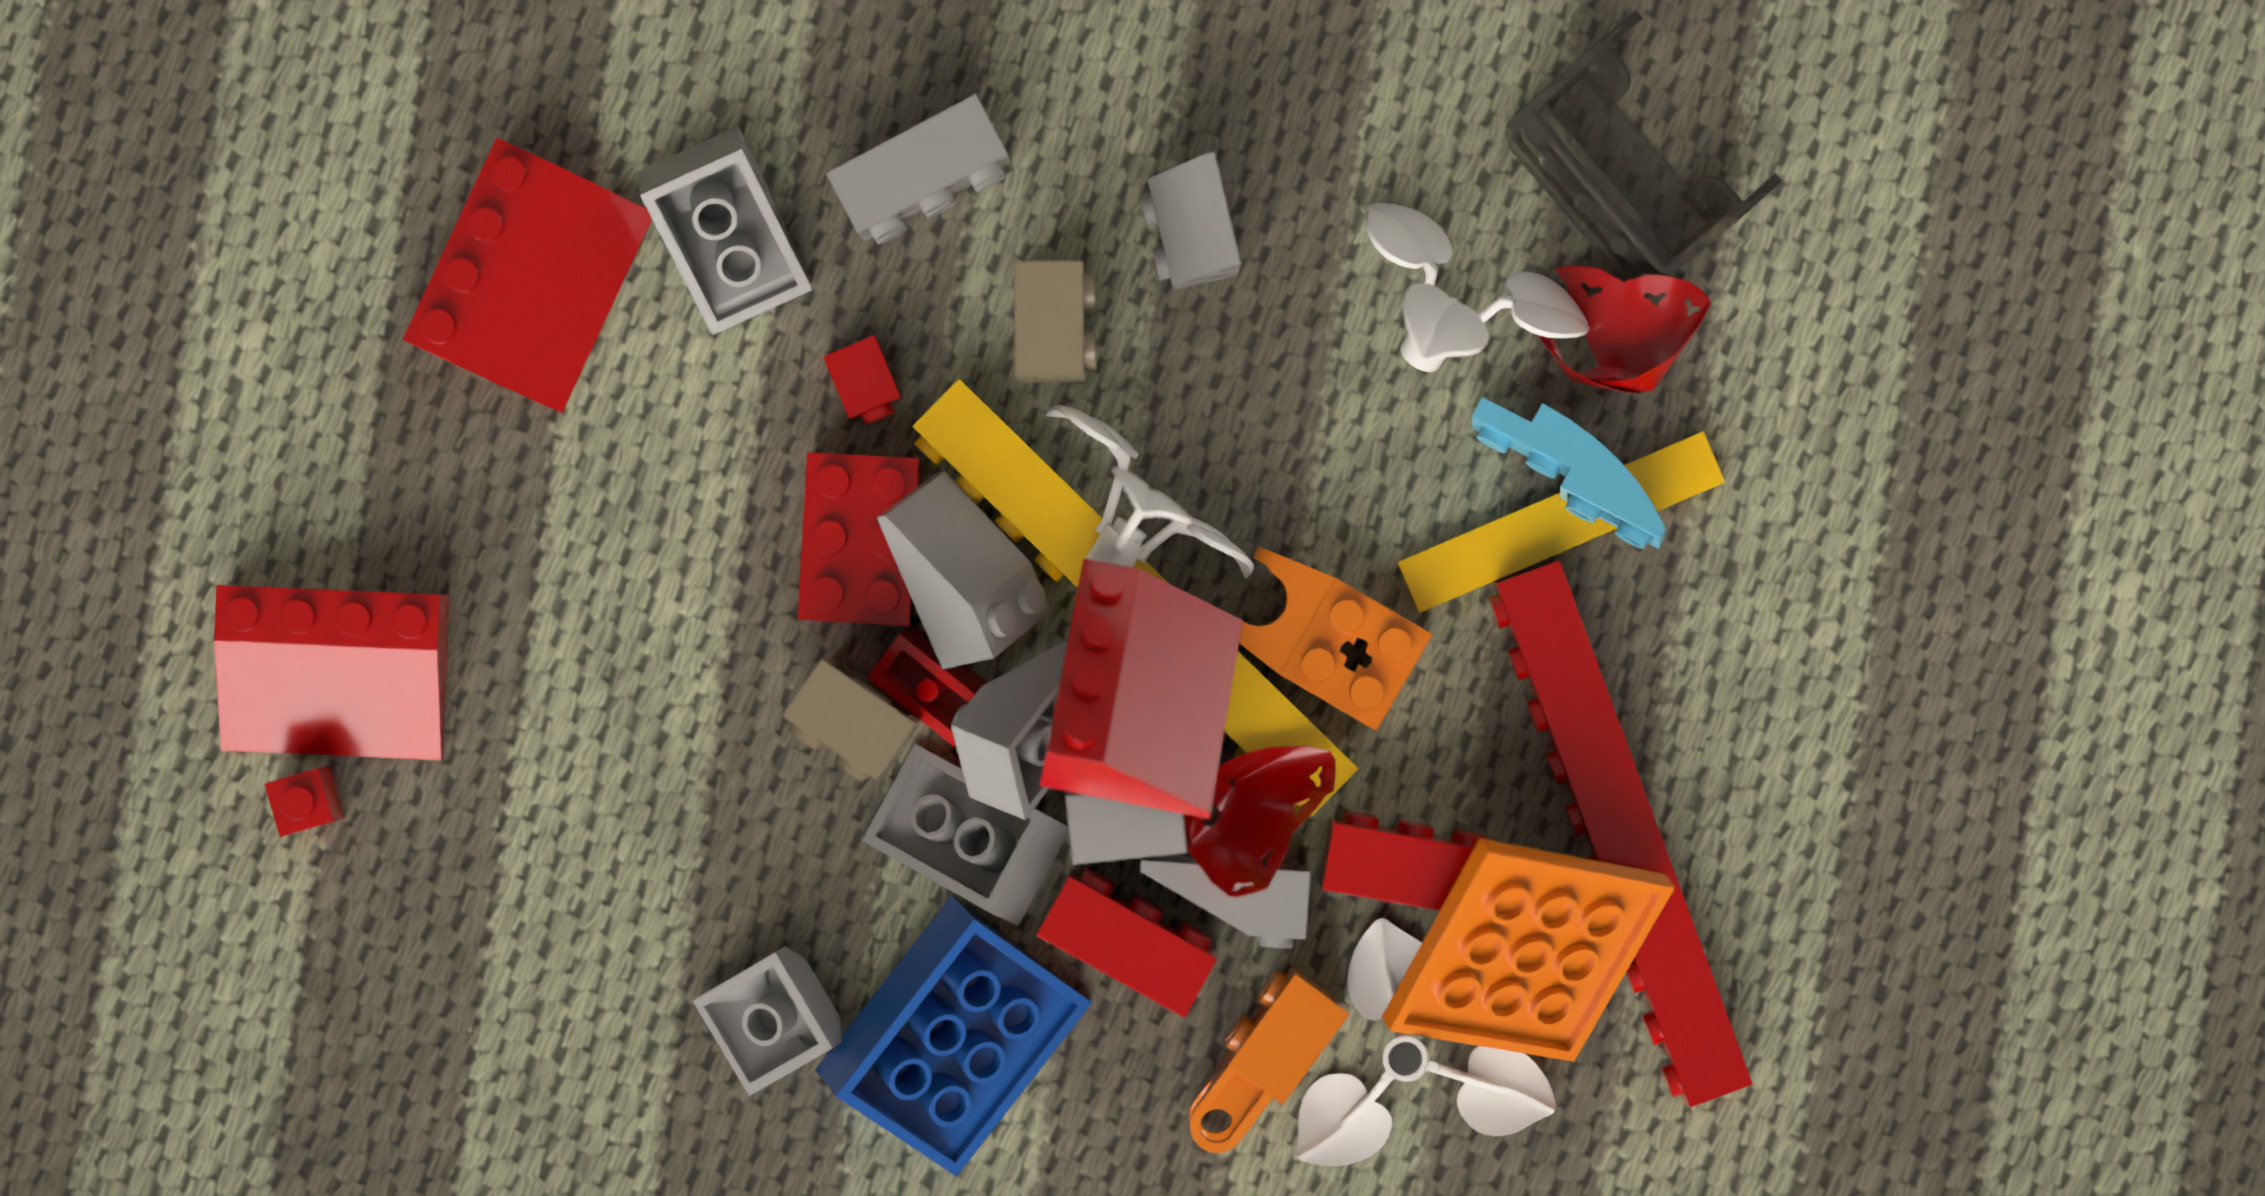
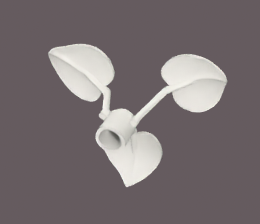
(1440, 324)
(1122, 541)
(1343, 1121)

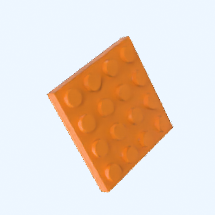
(1527, 951)

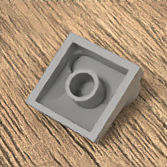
(771, 1019)

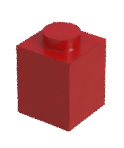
(864, 380)
(304, 801)

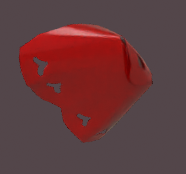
(1627, 332)
(1258, 814)

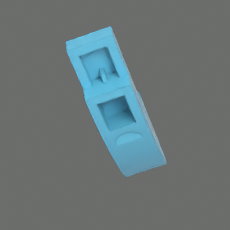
(1595, 478)

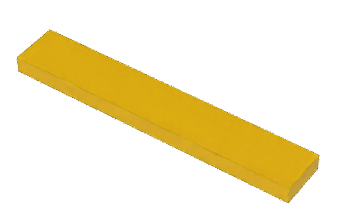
(1549, 528)

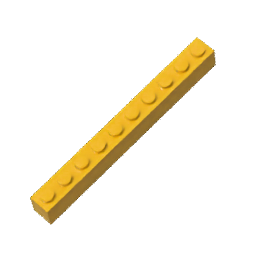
(1063, 527)

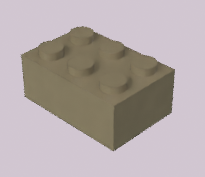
(1051, 322)
(852, 719)

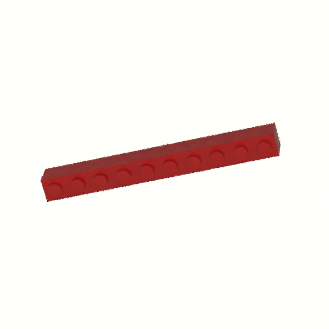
(1618, 826)

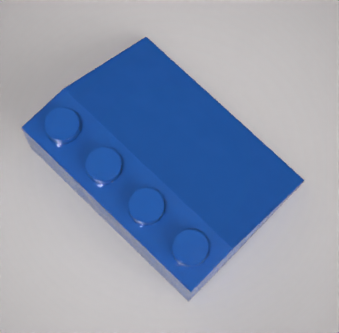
(952, 1037)

